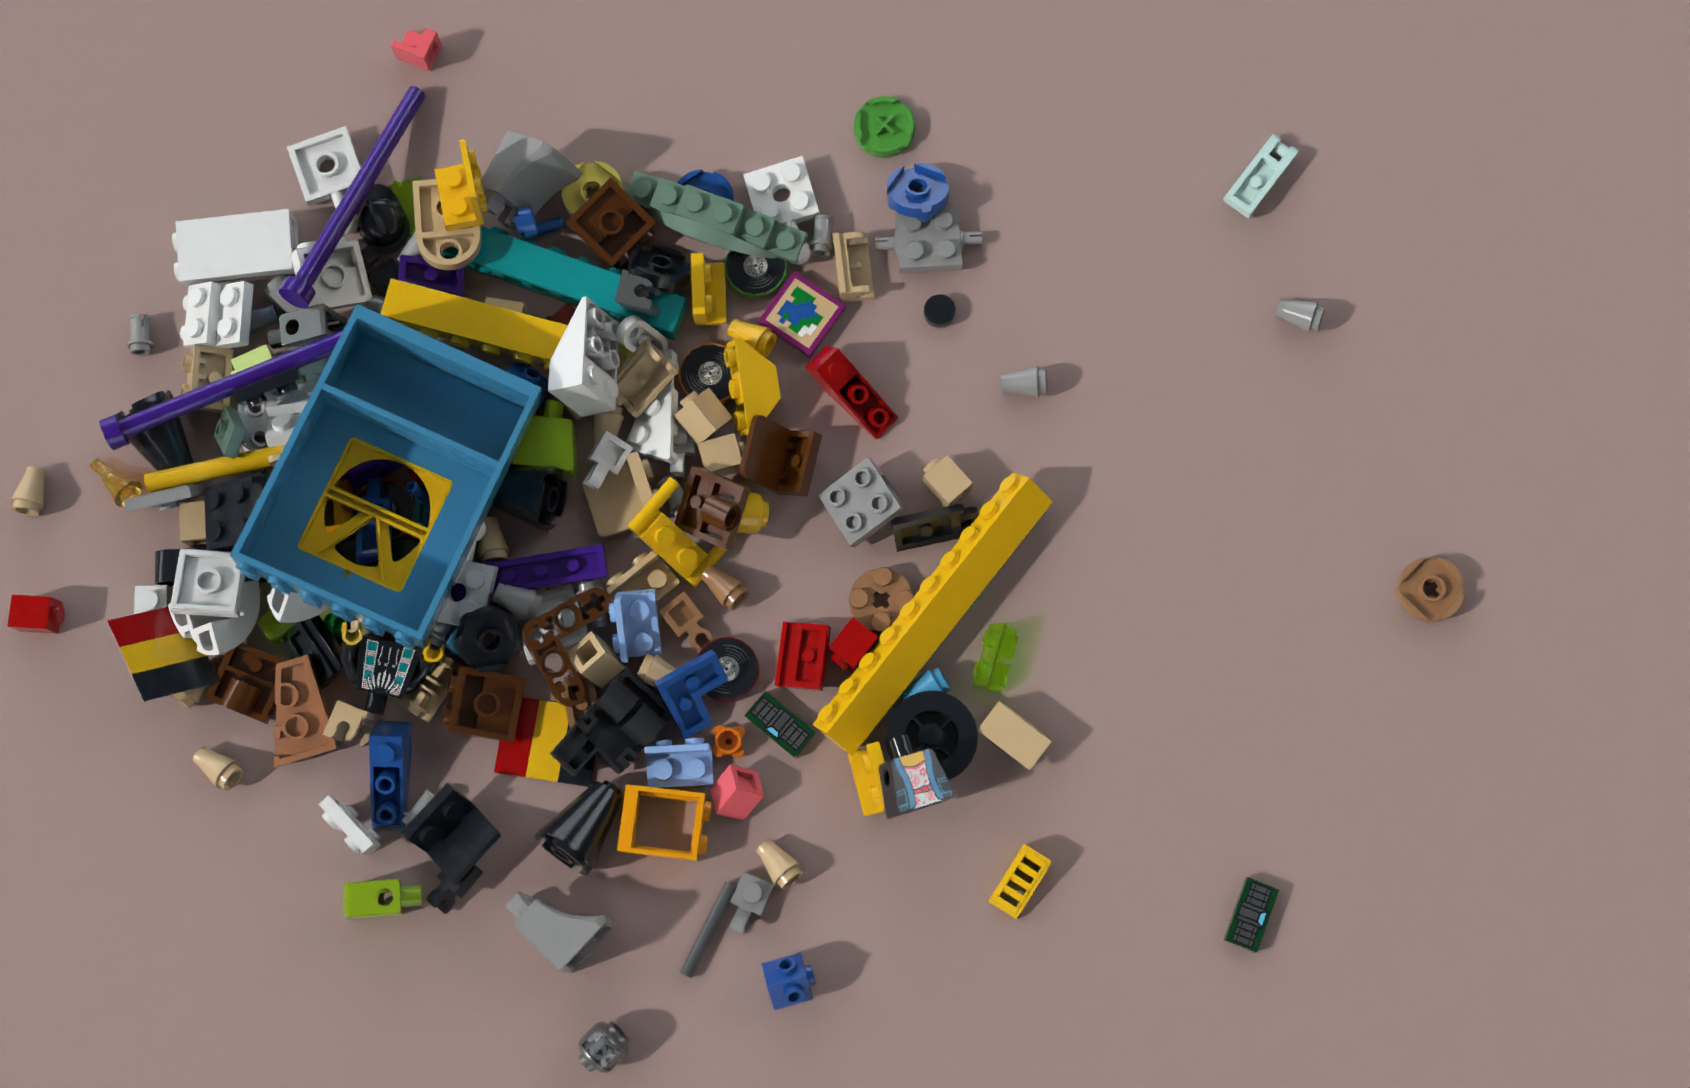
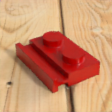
(802, 656)

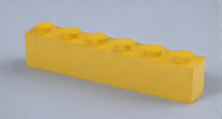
(473, 323)

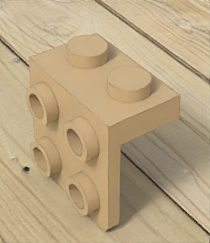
(620, 496)

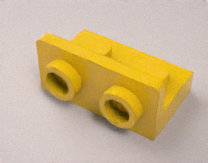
(708, 291)
(867, 779)

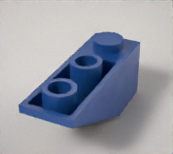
(389, 773)

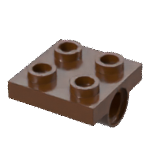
(712, 507)
(246, 682)

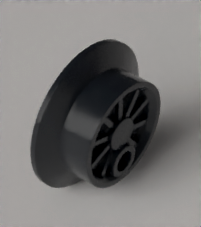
(937, 723)

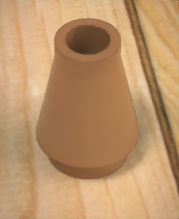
(726, 588)

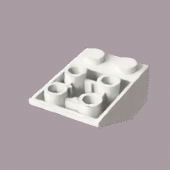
(586, 362)

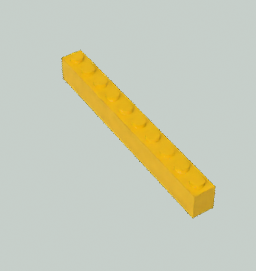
(932, 613)

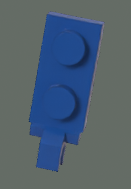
(366, 536)

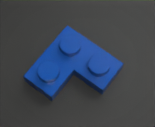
(683, 689)

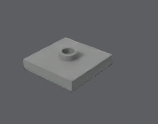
(165, 498)

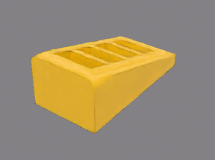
(1032, 855)

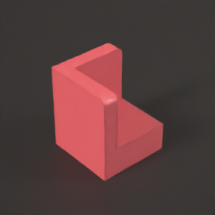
(418, 48)
(736, 792)

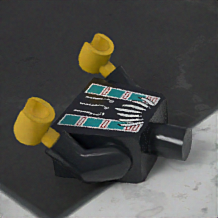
(384, 667)

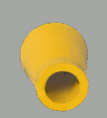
(756, 336)

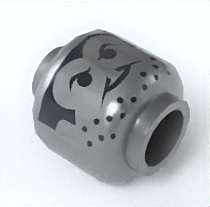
(603, 1047)

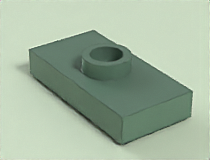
(230, 432)

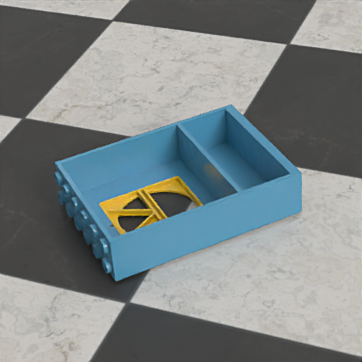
(403, 402)

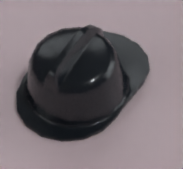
(383, 220)

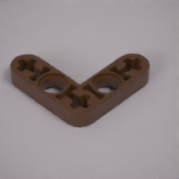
(552, 643)

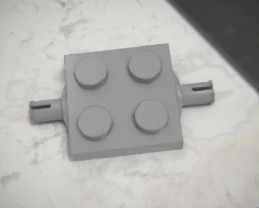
(930, 243)

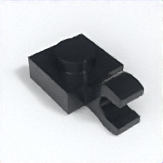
(382, 270)
(444, 895)

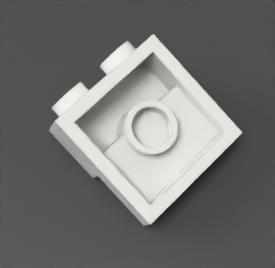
(343, 278)
(217, 315)
(284, 413)

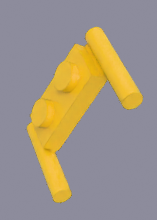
(670, 540)

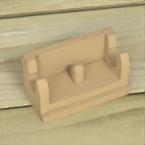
(853, 267)
(643, 378)
(347, 720)
(1015, 734)

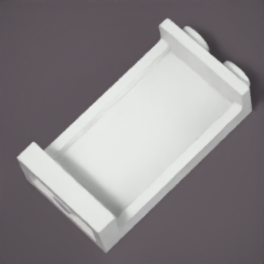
(235, 247)

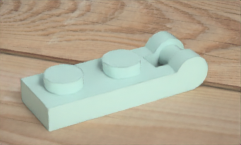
(1260, 176)

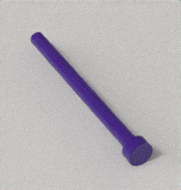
(299, 289)
(118, 430)

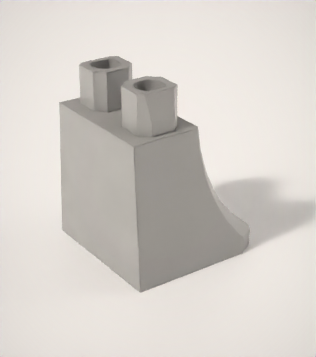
(524, 174)
(558, 935)

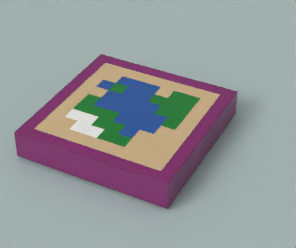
(802, 314)

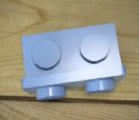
(636, 624)
(679, 764)

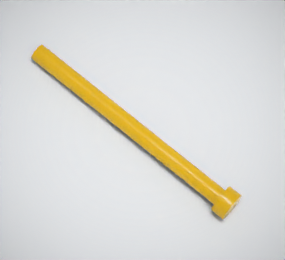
(209, 469)

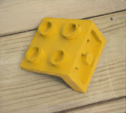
(462, 192)

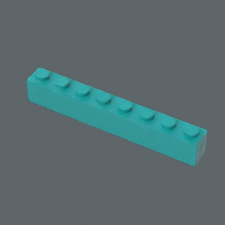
(566, 278)

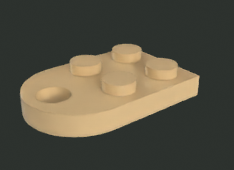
(432, 234)

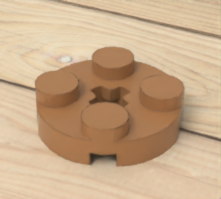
(882, 582)
(1449, 589)

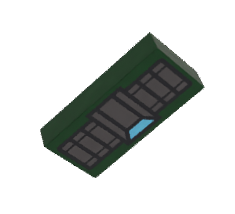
(780, 724)
(1251, 914)

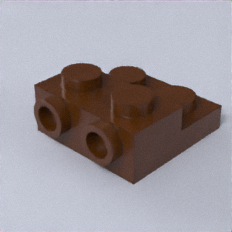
(612, 224)
(483, 704)

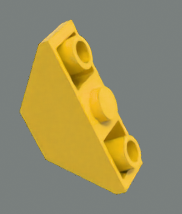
(752, 383)

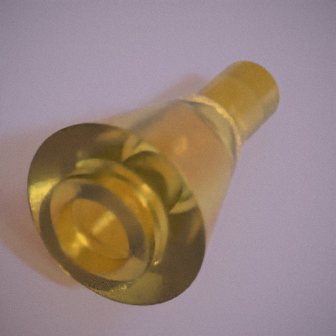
(117, 484)

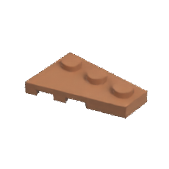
(299, 712)

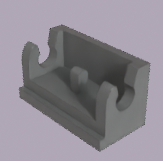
(633, 294)

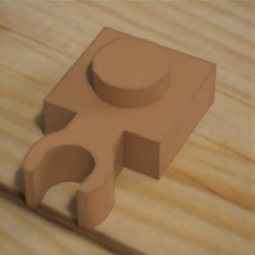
(683, 616)

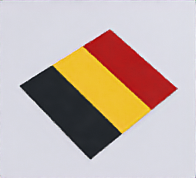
(159, 655)
(538, 732)

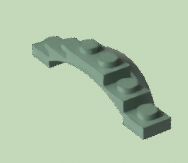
(715, 219)

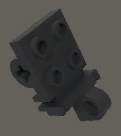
(617, 727)

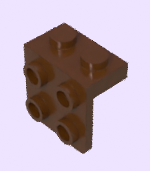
(779, 457)

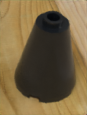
(164, 444)
(533, 495)
(582, 826)

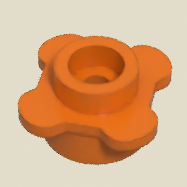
(721, 735)

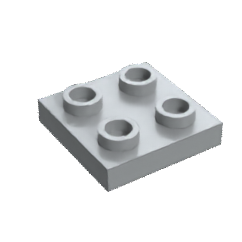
(861, 502)

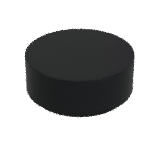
(939, 311)

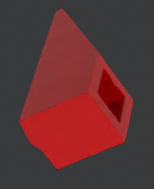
(851, 390)

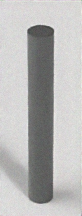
(708, 930)

